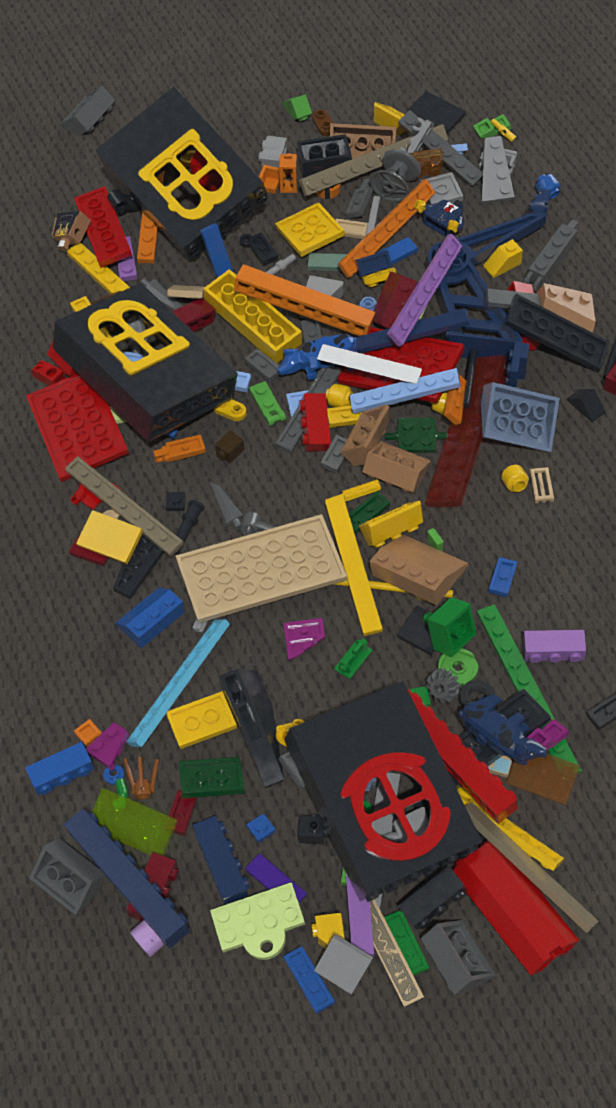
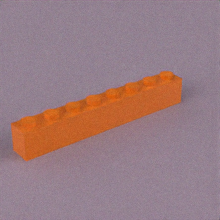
(304, 301)

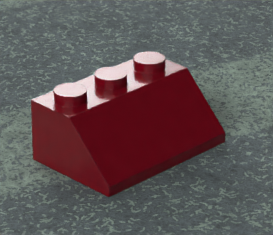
(393, 298)

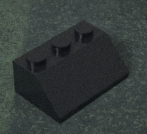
(322, 153)

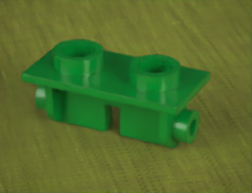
(353, 658)

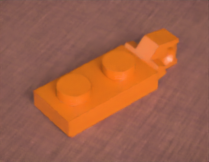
(180, 449)

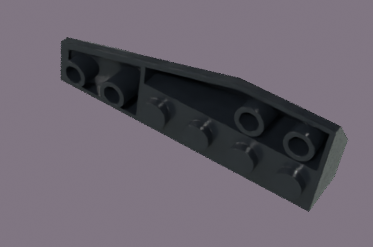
(255, 720)

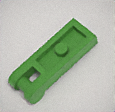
(267, 403)

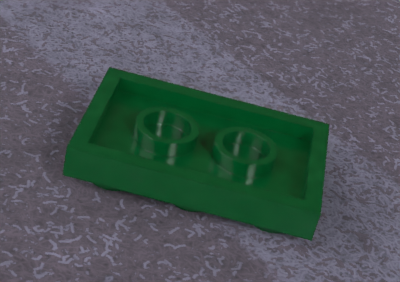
(211, 777)

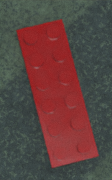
(104, 228)

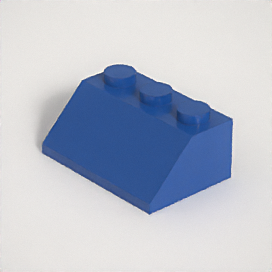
(151, 616)

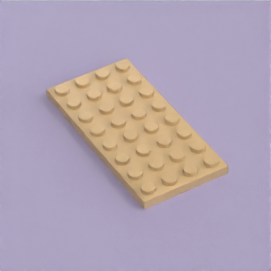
(260, 568)

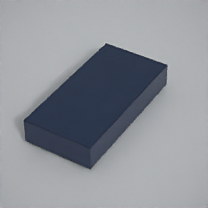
(373, 263)

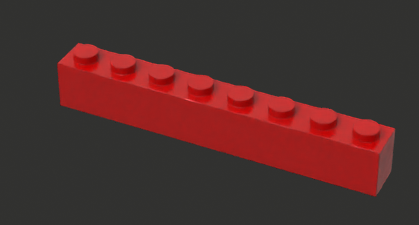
(465, 768)

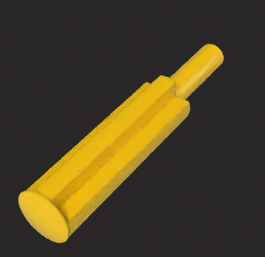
(358, 491)

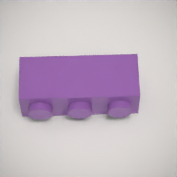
(554, 645)

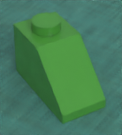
(298, 107)

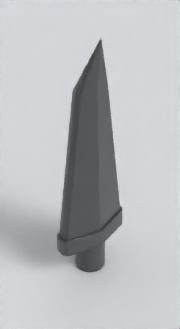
(161, 293)
(229, 510)

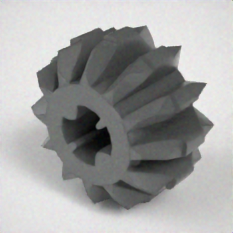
(443, 685)

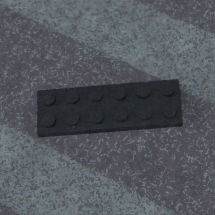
(557, 332)
(523, 703)

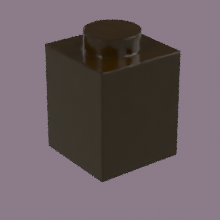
(229, 447)

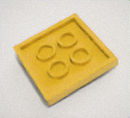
(310, 229)

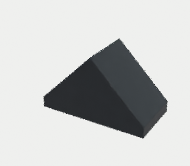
(587, 403)

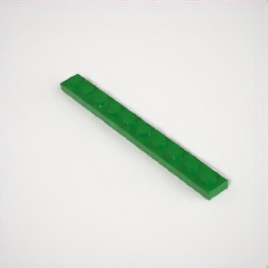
(517, 669)

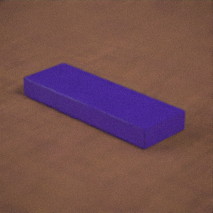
(271, 877)

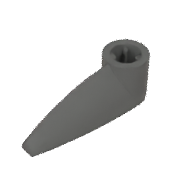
(252, 524)

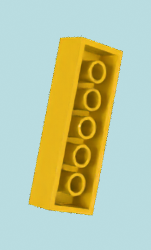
(253, 317)

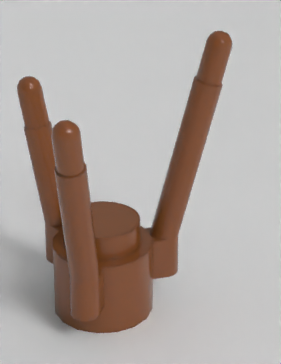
(142, 788)

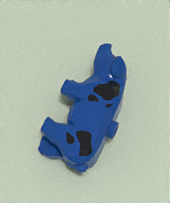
(306, 355)

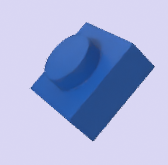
(261, 828)

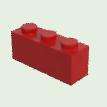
(314, 422)

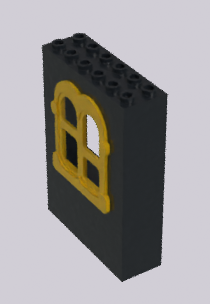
(156, 142)
(158, 389)

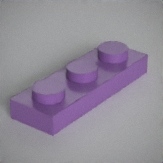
(126, 266)

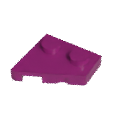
(108, 745)

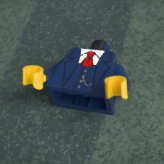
(442, 216)

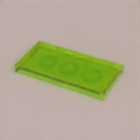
(134, 822)

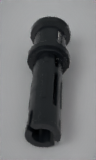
(189, 519)

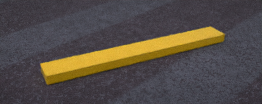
(353, 567)

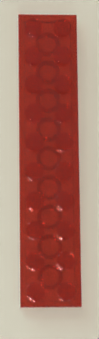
(463, 440)

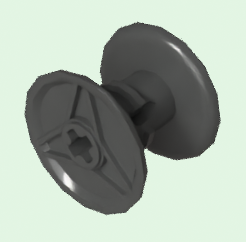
(399, 169)

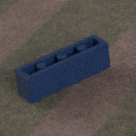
(220, 860)

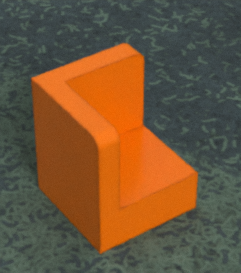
(270, 177)

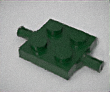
(416, 435)

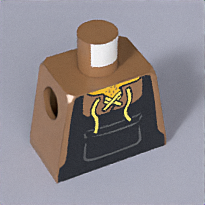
(69, 228)

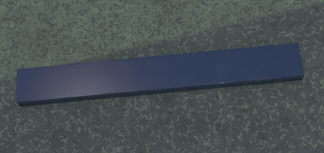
(421, 329)

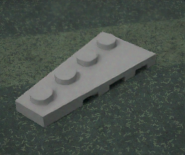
(495, 172)

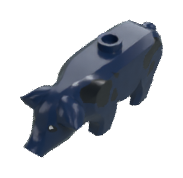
(500, 733)

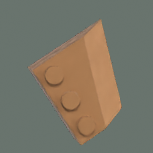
(569, 304)

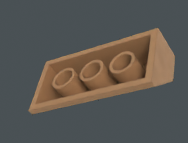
(365, 138)

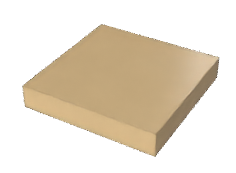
(186, 291)

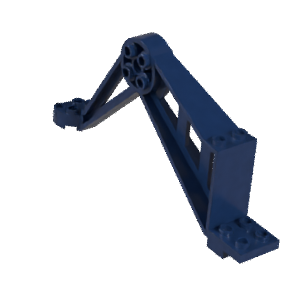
(463, 269)

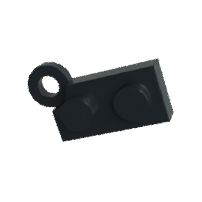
(260, 247)

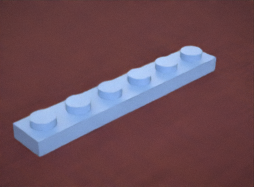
(405, 391)

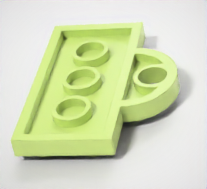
(258, 921)

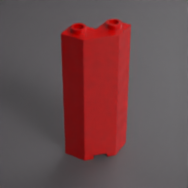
(515, 908)

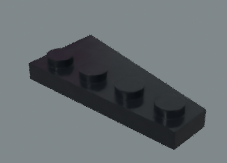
(139, 566)

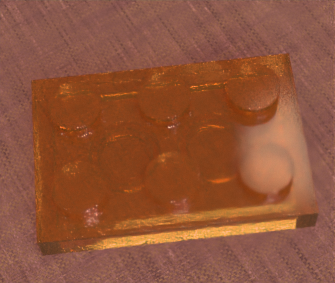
(545, 777)

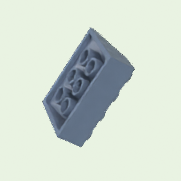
(518, 416)

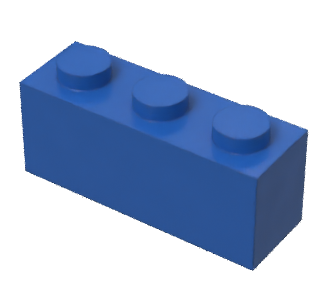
(59, 769)

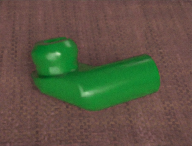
(121, 787)

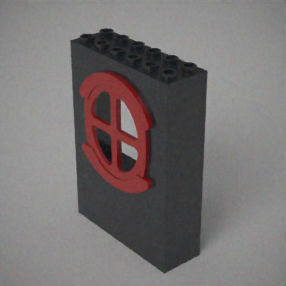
(365, 742)

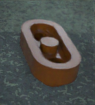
(322, 122)

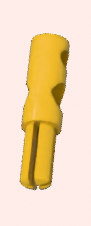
(509, 135)

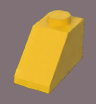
(504, 258)
(327, 927)

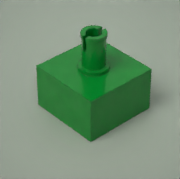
(451, 626)

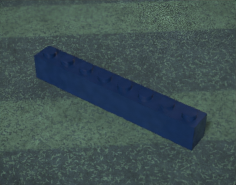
(126, 878)

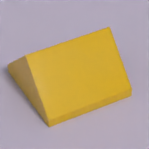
(387, 116)

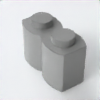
(272, 149)

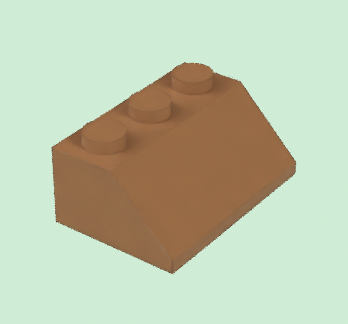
(366, 434)
(396, 466)

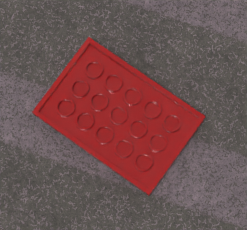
(424, 353)
(75, 424)

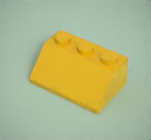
(392, 524)

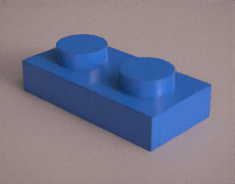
(503, 577)

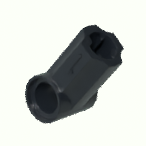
(121, 201)

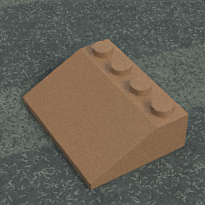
(417, 568)

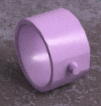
(147, 938)

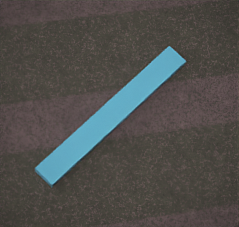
(177, 683)

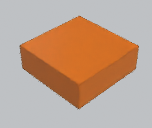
(87, 732)

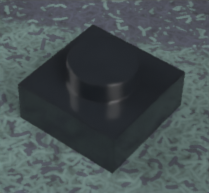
(175, 501)

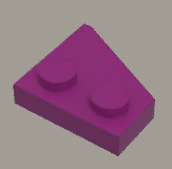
(302, 636)

